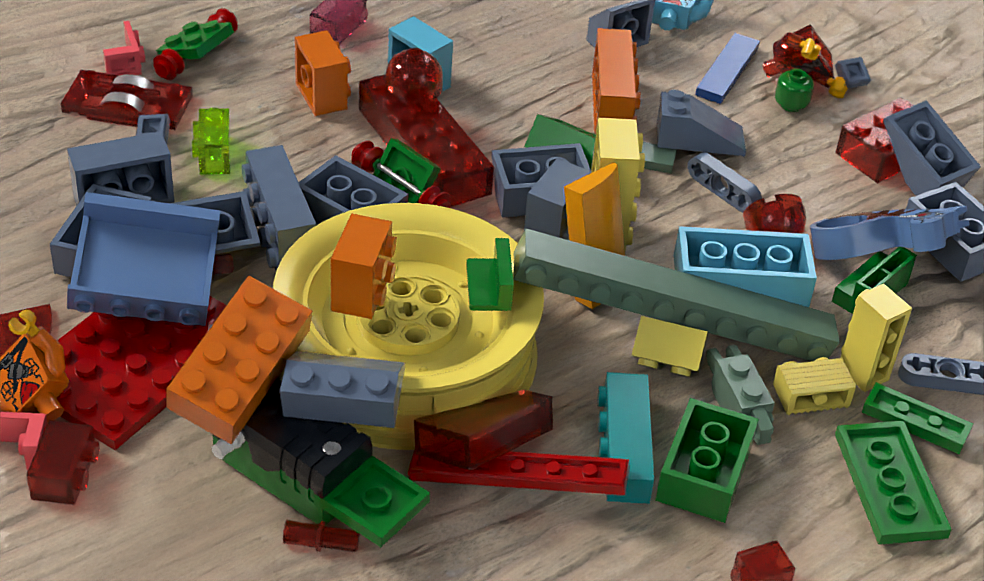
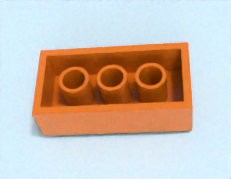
(615, 76)
(238, 359)

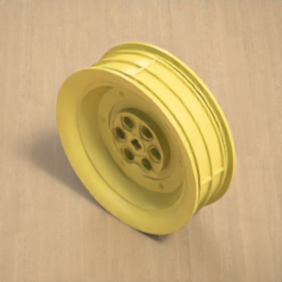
(426, 321)

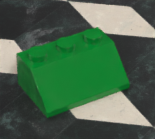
(553, 131)

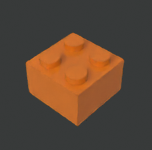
(322, 72)
(362, 266)

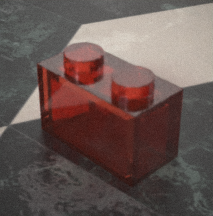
(62, 462)

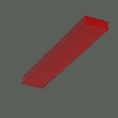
(531, 472)

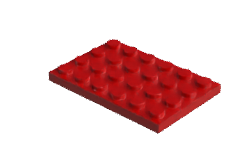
(123, 370)

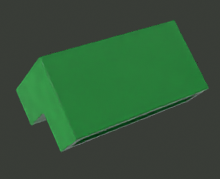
(891, 269)

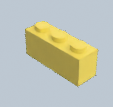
(875, 336)

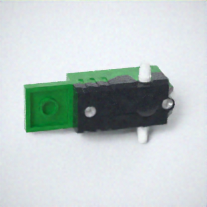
(322, 470)

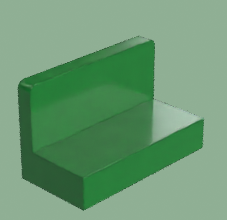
(491, 280)

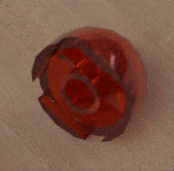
(413, 76)
(782, 215)

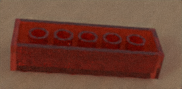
(432, 133)

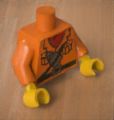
(32, 370)

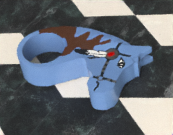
(880, 230)

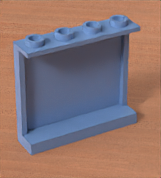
(144, 259)

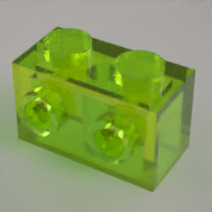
(212, 141)

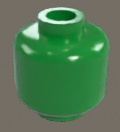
(794, 90)

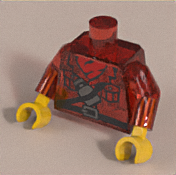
(806, 52)

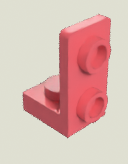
(126, 58)
(25, 429)

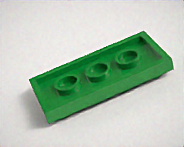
(892, 482)

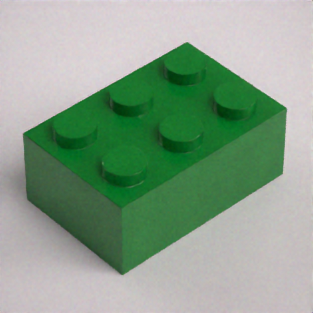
(706, 460)

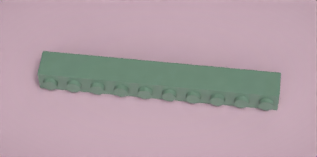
(673, 296)

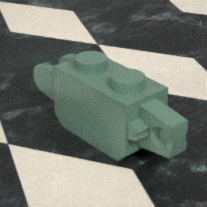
(741, 389)

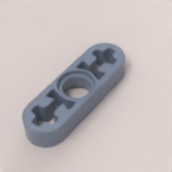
(708, 172)
(925, 363)

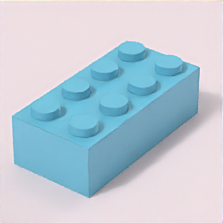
(751, 260)

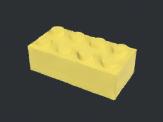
(621, 143)

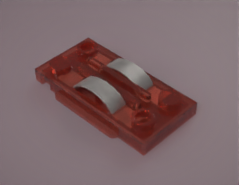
(124, 98)

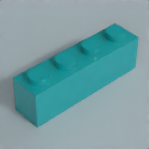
(627, 432)

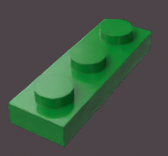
(920, 418)

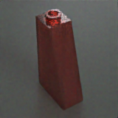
(483, 430)

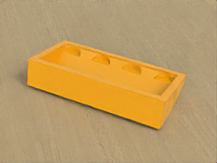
(596, 213)

